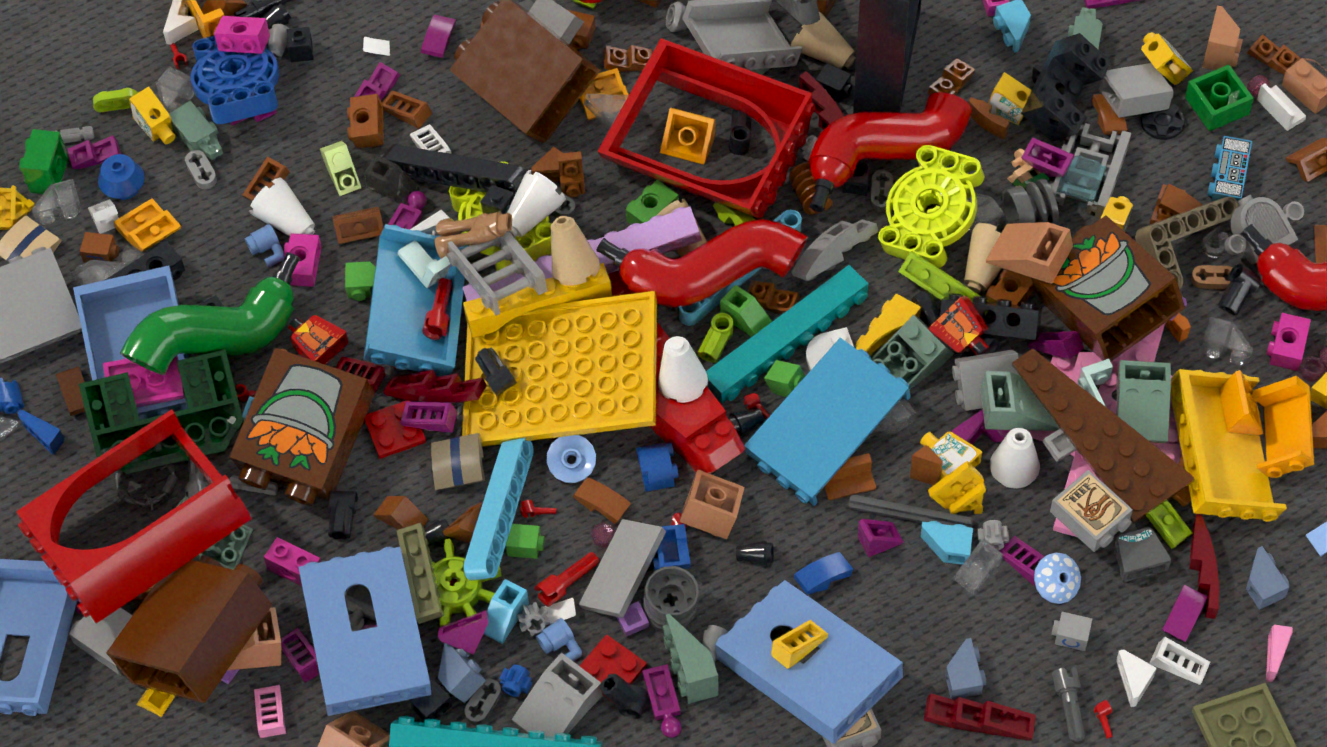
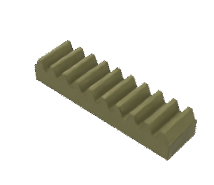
(420, 573)

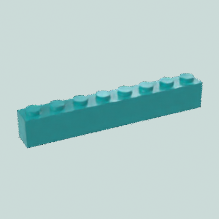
(786, 334)
(433, 734)

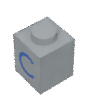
(1072, 631)

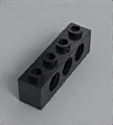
(158, 257)
(1030, 316)

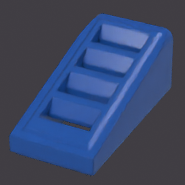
(45, 433)

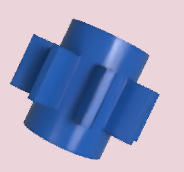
(515, 680)

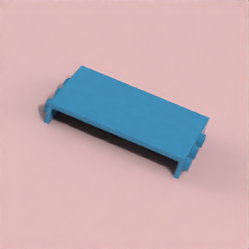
(401, 305)
(825, 420)

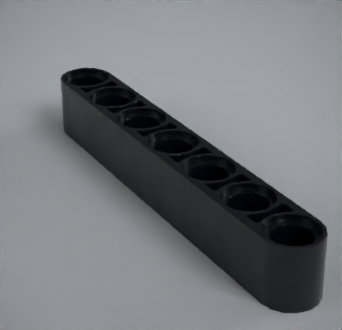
(455, 169)

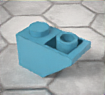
(1013, 21)
(949, 542)
(503, 610)

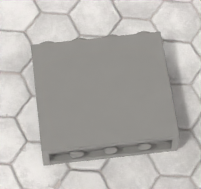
(740, 33)
(34, 305)

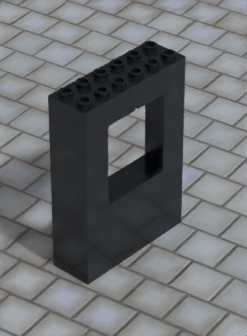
(884, 53)

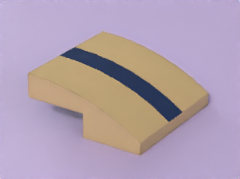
(26, 237)

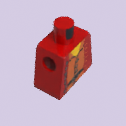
(961, 327)
(317, 339)

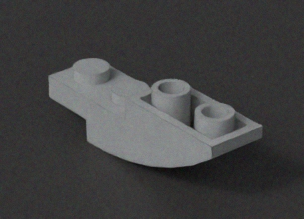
(828, 248)

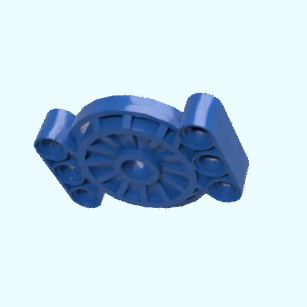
(234, 82)

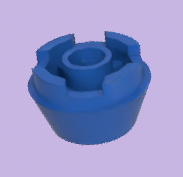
(120, 177)

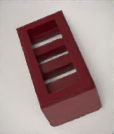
(377, 371)

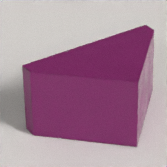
(1047, 158)
(878, 536)
(465, 632)

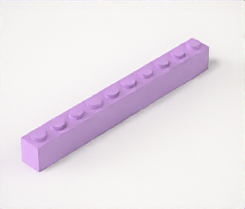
(659, 233)

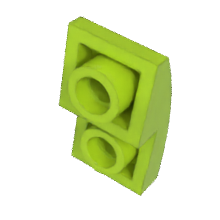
(731, 215)

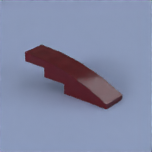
(824, 104)
(428, 387)
(1203, 559)
(979, 717)

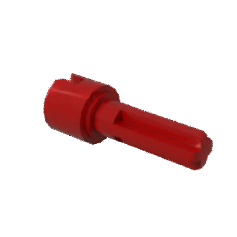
(437, 320)
(555, 586)

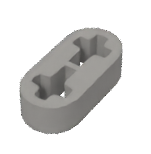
(196, 171)

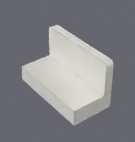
(1280, 106)

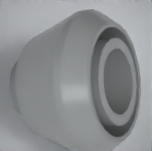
(674, 17)

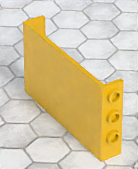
(1217, 459)

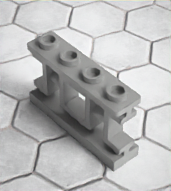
(1112, 171)

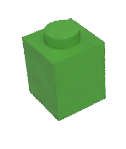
(784, 377)
(524, 541)

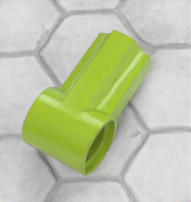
(716, 339)

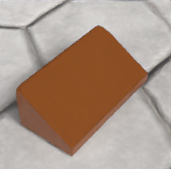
(926, 466)

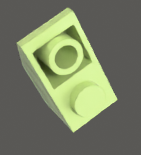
(340, 167)

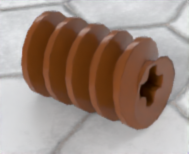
(804, 186)

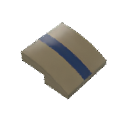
(457, 462)

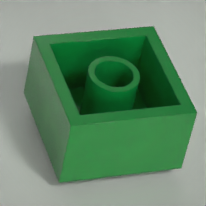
(1219, 97)
(43, 160)

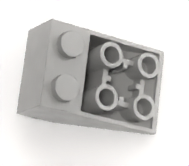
(558, 698)

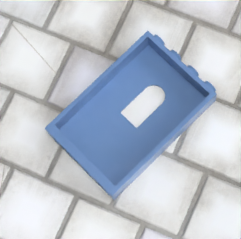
(112, 311)
(38, 608)
(371, 663)
(831, 686)

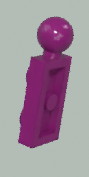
(409, 216)
(663, 699)

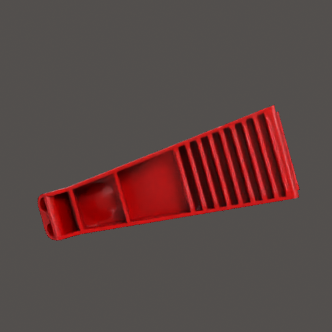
(696, 427)

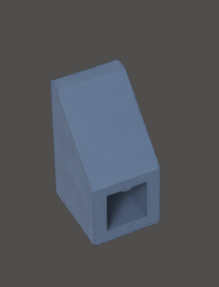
(1265, 581)
(963, 672)
(459, 673)

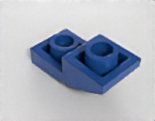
(820, 573)

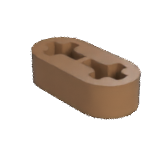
(1213, 276)

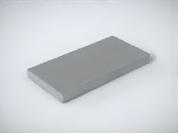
(622, 568)

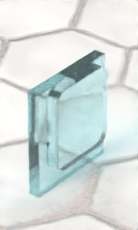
(1082, 178)

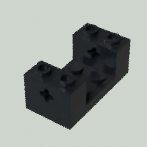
(1069, 67)

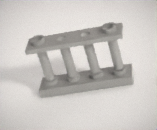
(510, 250)

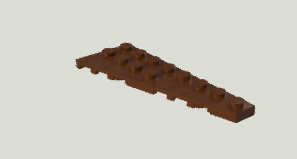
(1111, 447)

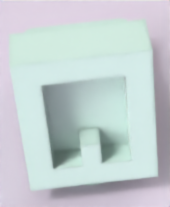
(422, 265)
(1095, 374)

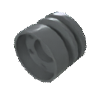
(1031, 206)
(672, 586)

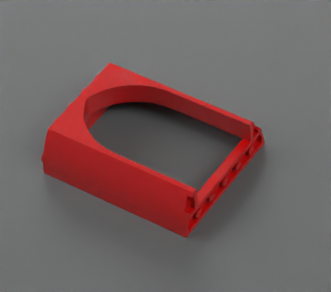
(775, 105)
(120, 572)

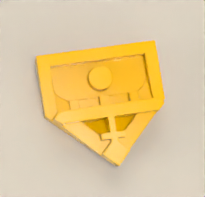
(12, 207)
(960, 490)

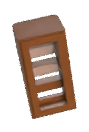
(417, 116)
(268, 164)

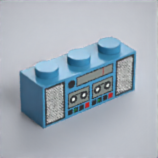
(1231, 168)

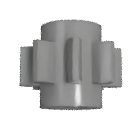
(994, 533)
(533, 618)

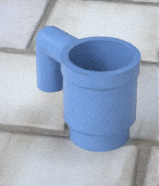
(263, 240)
(558, 635)

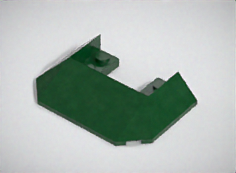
(209, 421)

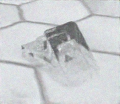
(978, 566)

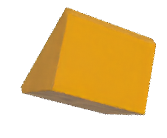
(688, 136)
(1239, 407)

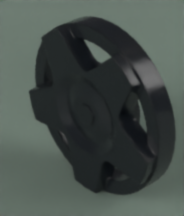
(1162, 122)

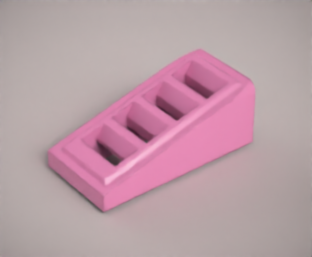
(1277, 644)
(274, 728)

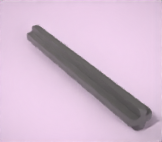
(905, 511)

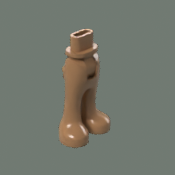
(481, 230)

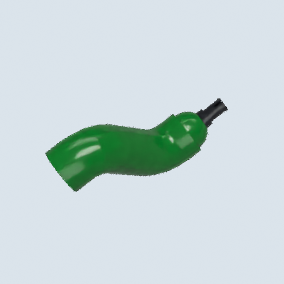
(215, 328)

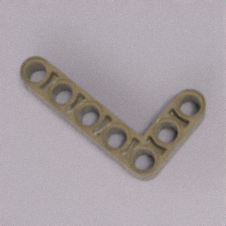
(1158, 236)

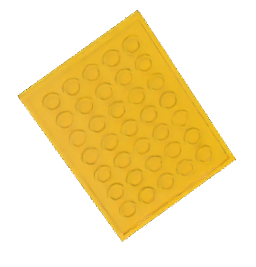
(574, 370)

